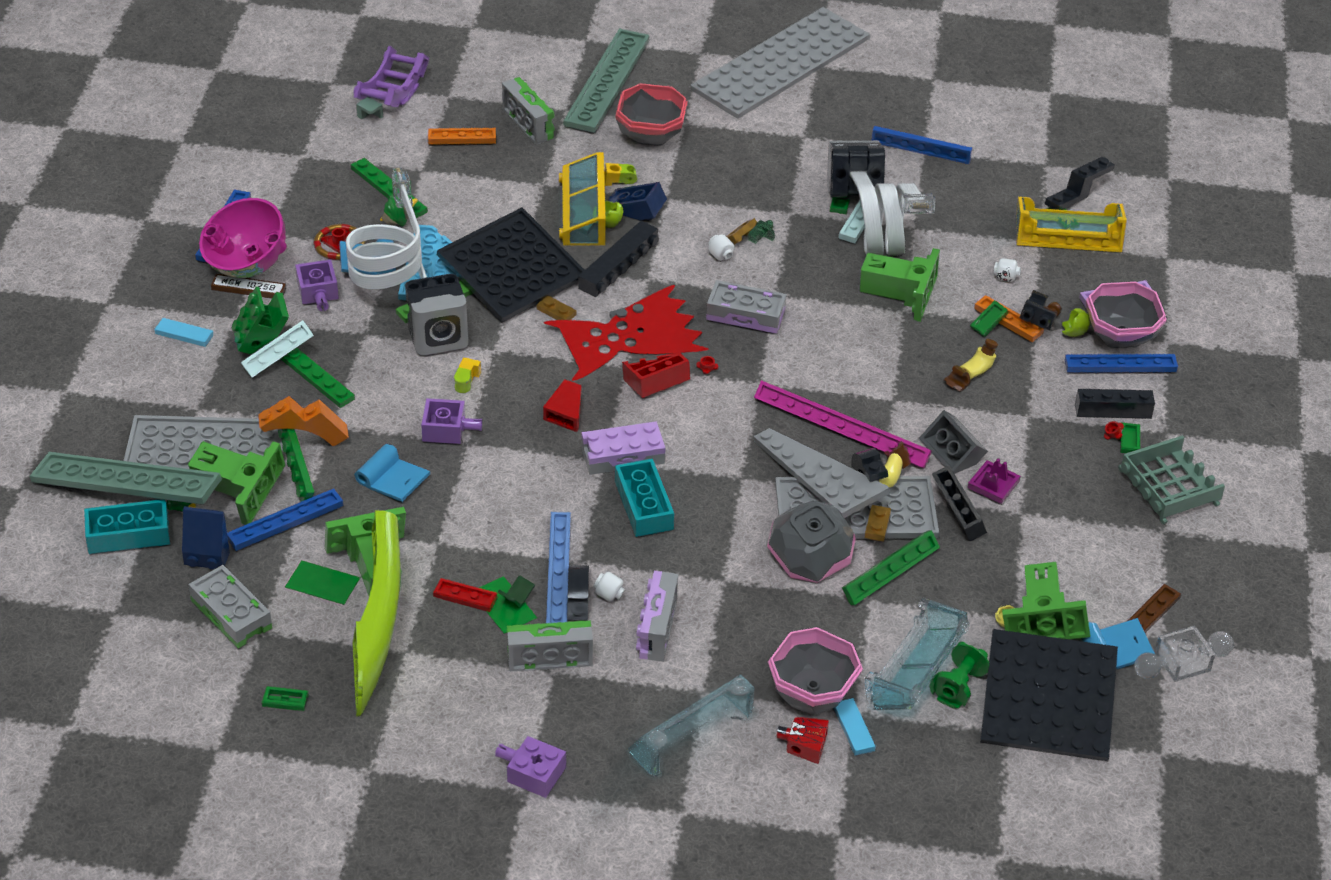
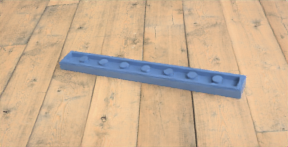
(558, 567)

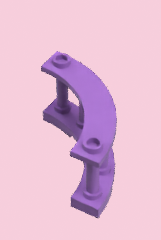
(396, 94)

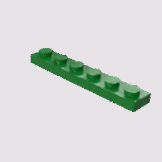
(381, 182)
(318, 378)
(297, 464)
(890, 567)

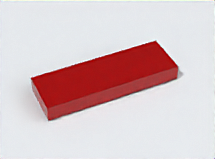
(465, 595)

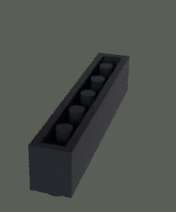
(618, 259)

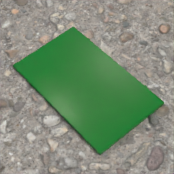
(322, 582)
(503, 611)

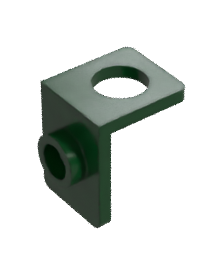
(519, 591)

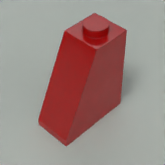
(564, 406)

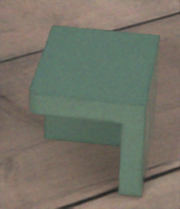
(369, 106)

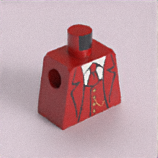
(805, 738)

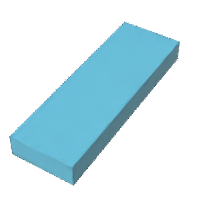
(184, 332)
(854, 727)

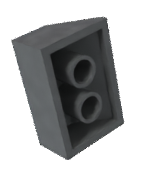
(952, 443)

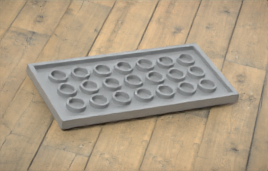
(175, 439)
(909, 501)

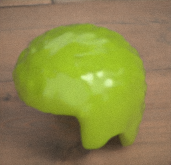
(613, 214)
(1077, 323)

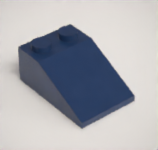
(640, 200)
(204, 538)

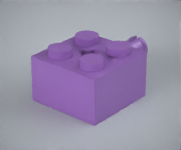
(317, 283)
(446, 421)
(533, 765)

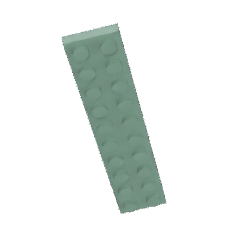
(606, 80)
(126, 477)

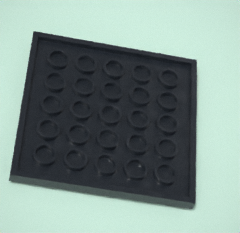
(511, 264)
(1049, 695)

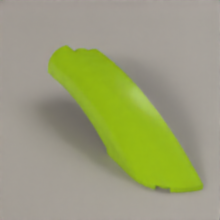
(375, 629)

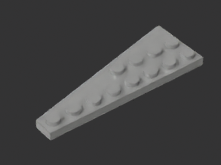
(822, 475)

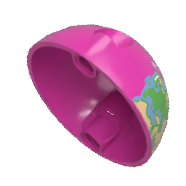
(252, 236)

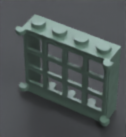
(1171, 504)

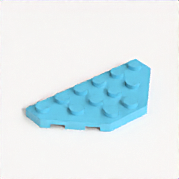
(432, 264)

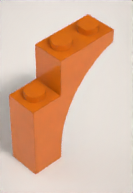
(314, 419)

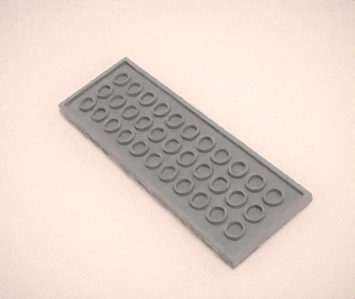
(779, 62)

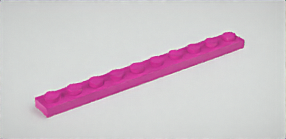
(839, 422)

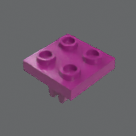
(994, 481)

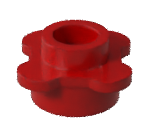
(707, 364)
(1113, 430)

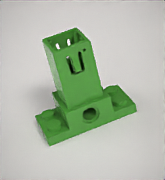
(901, 279)
(242, 476)
(355, 537)
(1045, 607)

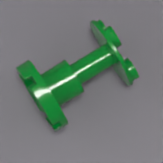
(952, 686)

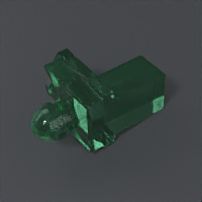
(762, 229)

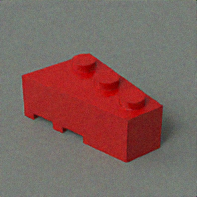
(657, 374)

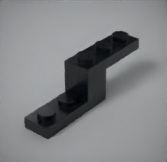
(1079, 183)

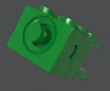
(258, 322)

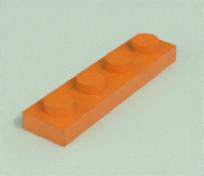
(462, 136)
(1012, 321)

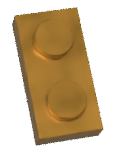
(736, 235)
(556, 309)
(877, 523)

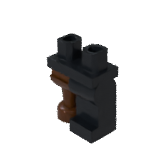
(1036, 312)

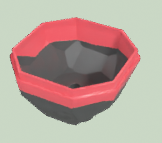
(651, 113)

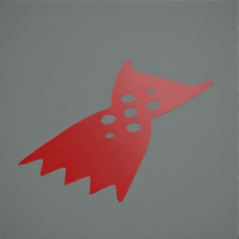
(662, 333)

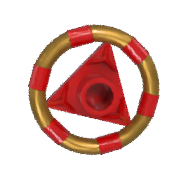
(339, 233)

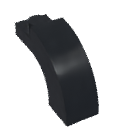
(869, 464)
(578, 593)

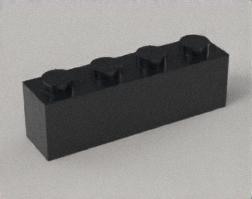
(1114, 403)
(959, 503)

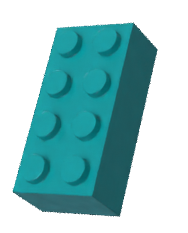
(644, 497)
(126, 526)

